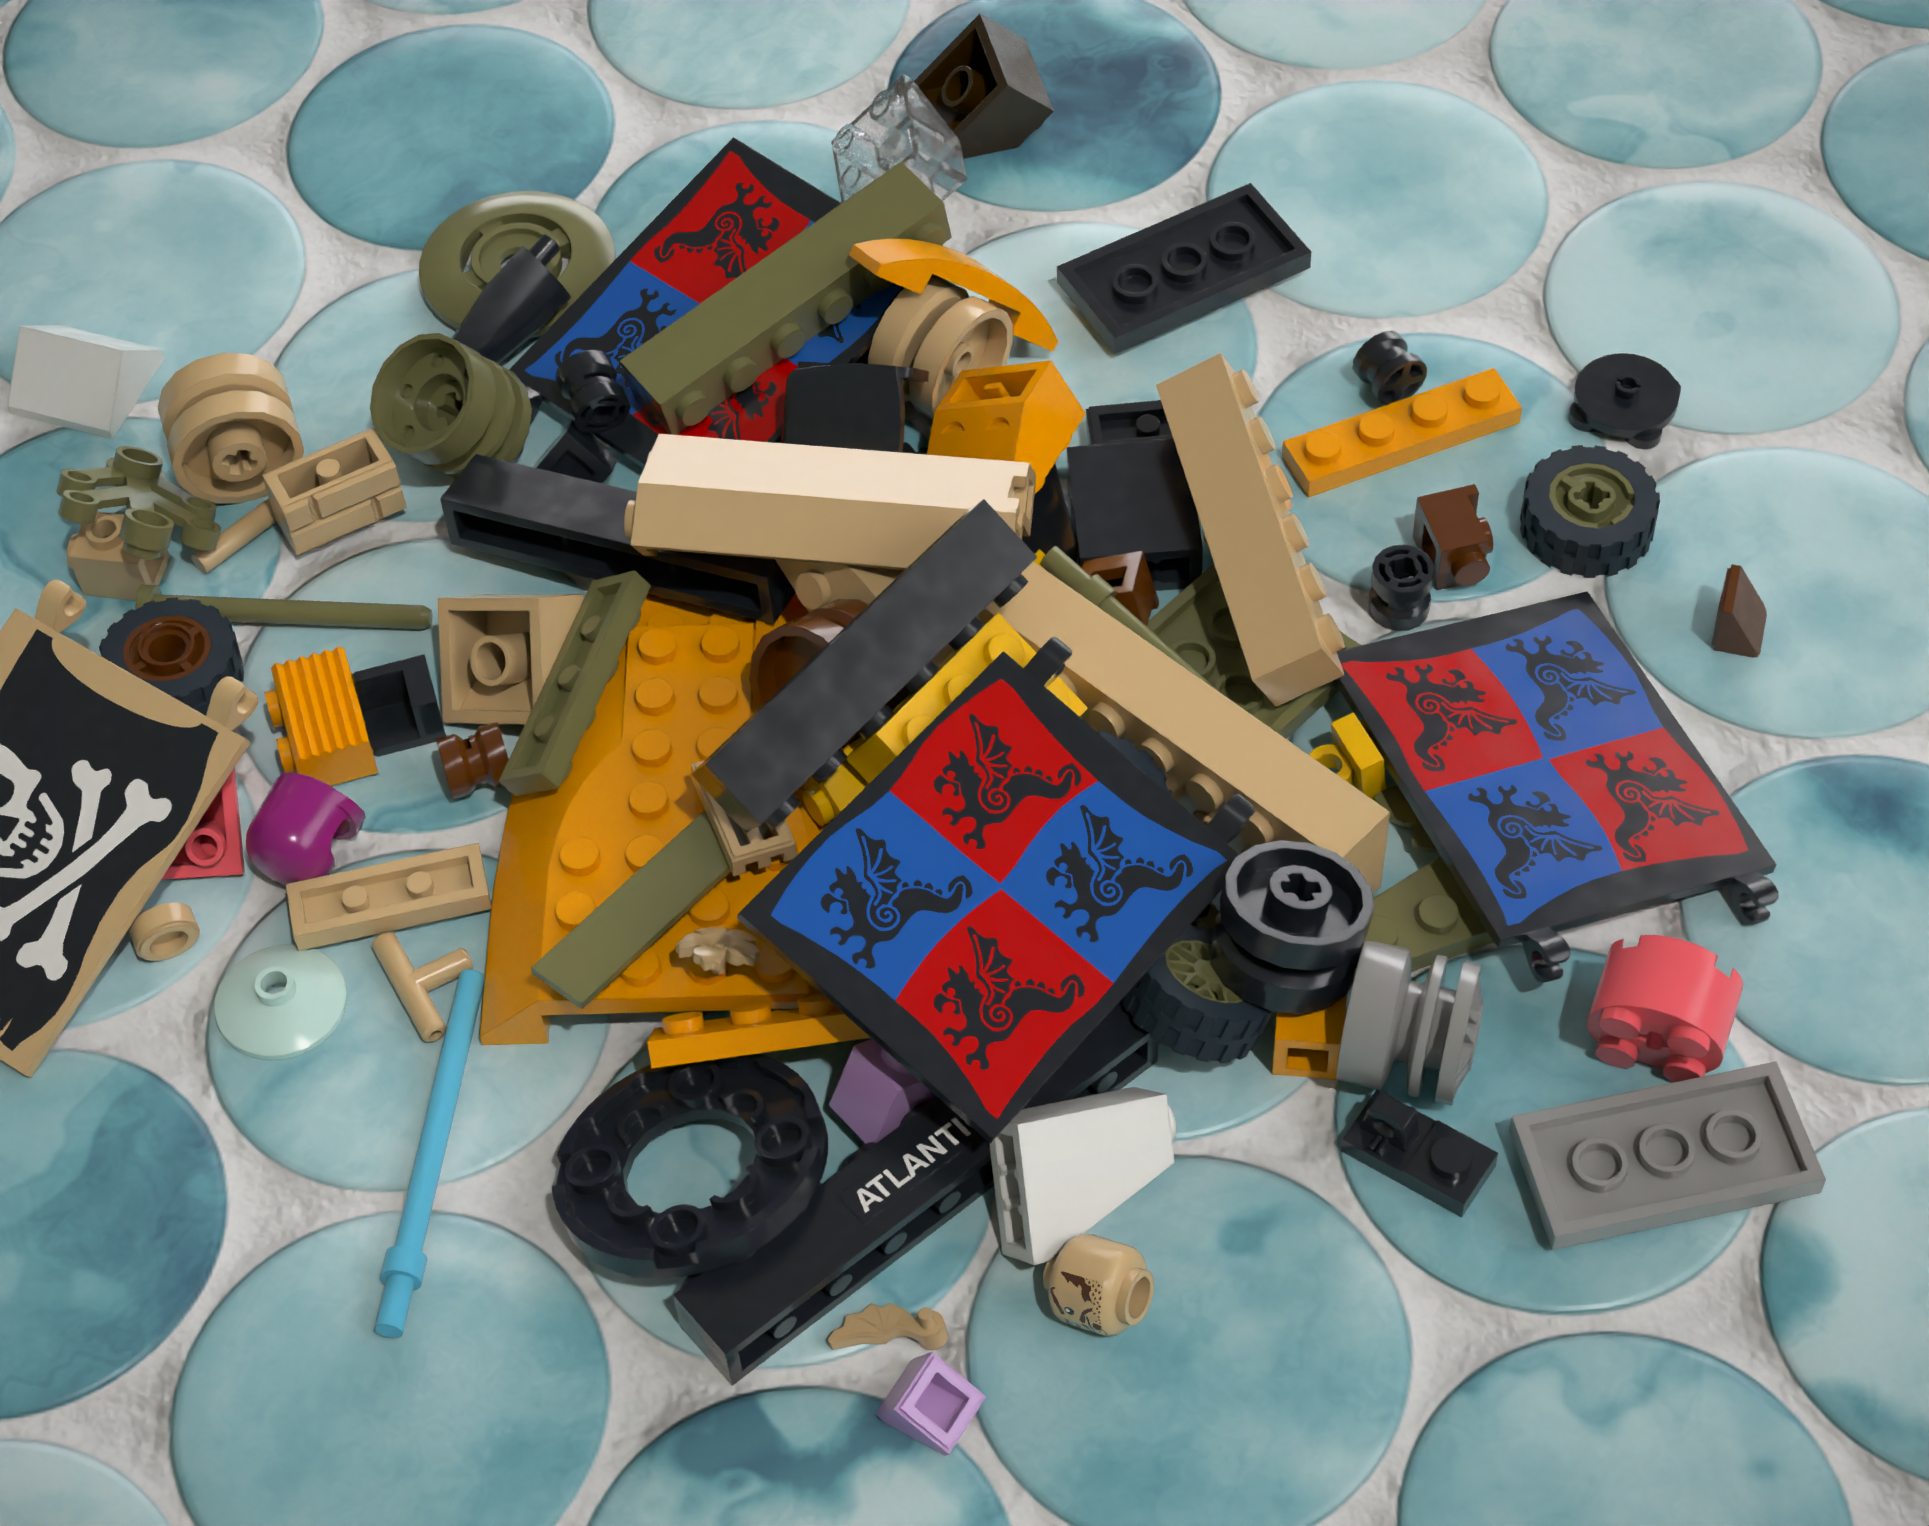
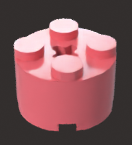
(1664, 1007)

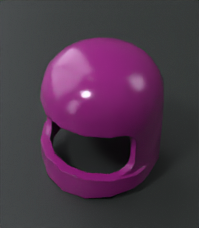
(296, 827)

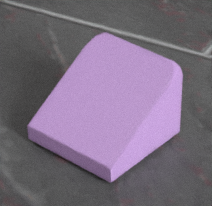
(931, 1403)

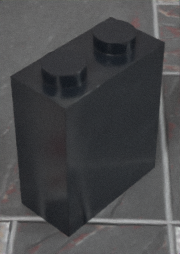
(1135, 501)

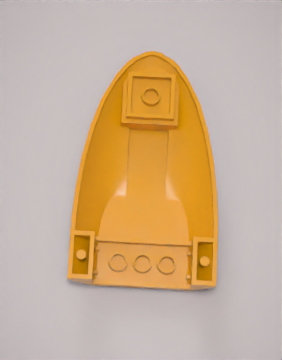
(627, 796)

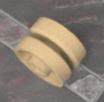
(942, 335)
(228, 426)

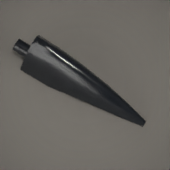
(514, 303)

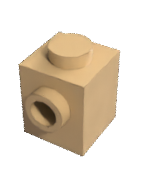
(104, 566)

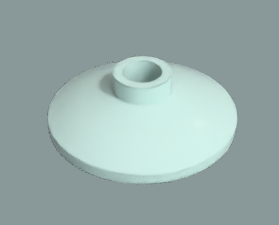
(286, 1021)

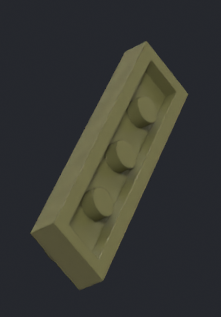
(575, 684)

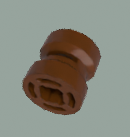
(473, 759)

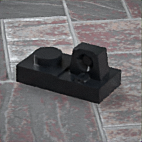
(1419, 1152)

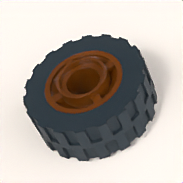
(176, 648)

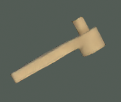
(884, 1323)

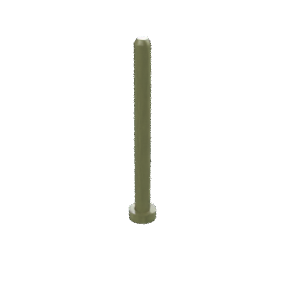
(305, 611)

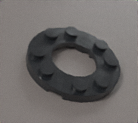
(683, 1239)

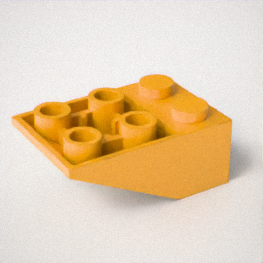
(1007, 416)

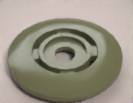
(499, 228)

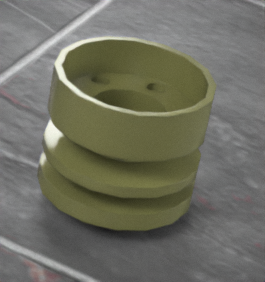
(448, 404)

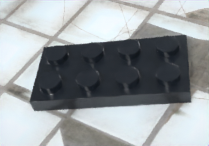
(1183, 267)

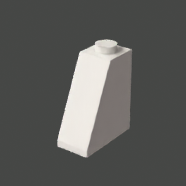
(1074, 1164)

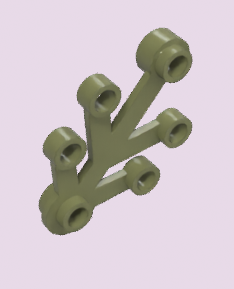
(150, 502)

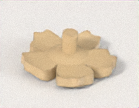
(715, 945)

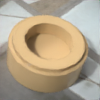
(164, 931)

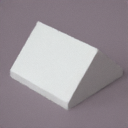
(79, 378)

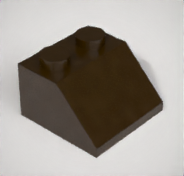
(987, 88)

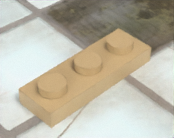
(388, 896)

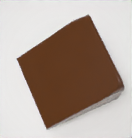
(1739, 616)

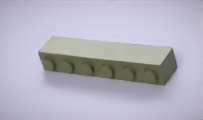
(779, 302)

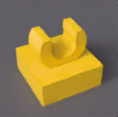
(1353, 756)

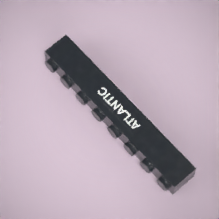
(877, 1212)

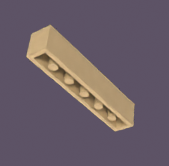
(1249, 530)

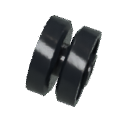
(1290, 926)

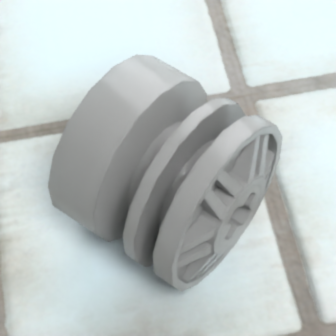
(1409, 1022)

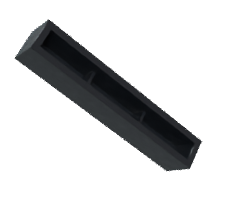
(581, 532)
(864, 668)

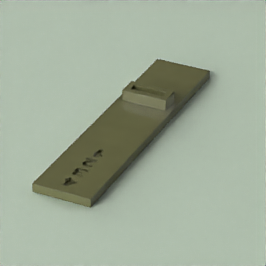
(638, 912)

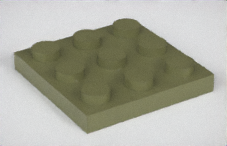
(1204, 635)

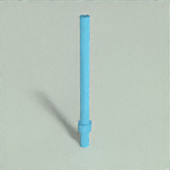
(405, 1261)

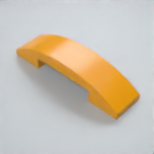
(914, 261)

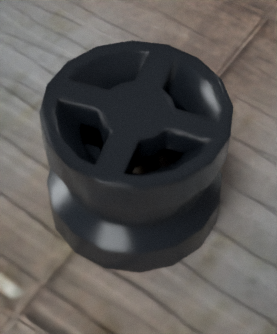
(1389, 367)

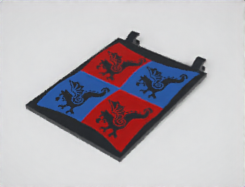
(698, 244)
(1551, 774)
(995, 891)

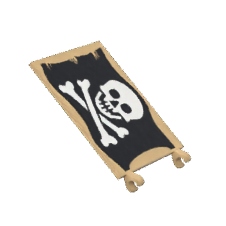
(92, 810)

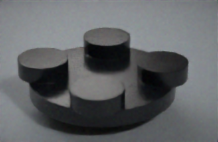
(1625, 398)

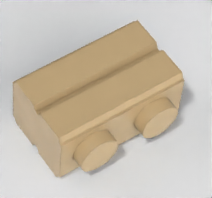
(334, 491)

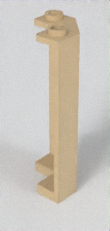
(813, 500)

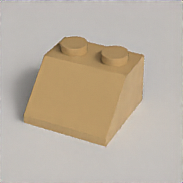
(499, 653)

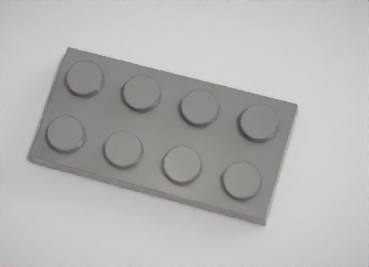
(1665, 1155)

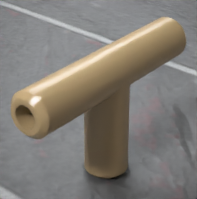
(414, 984)

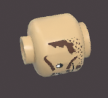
(1098, 1285)

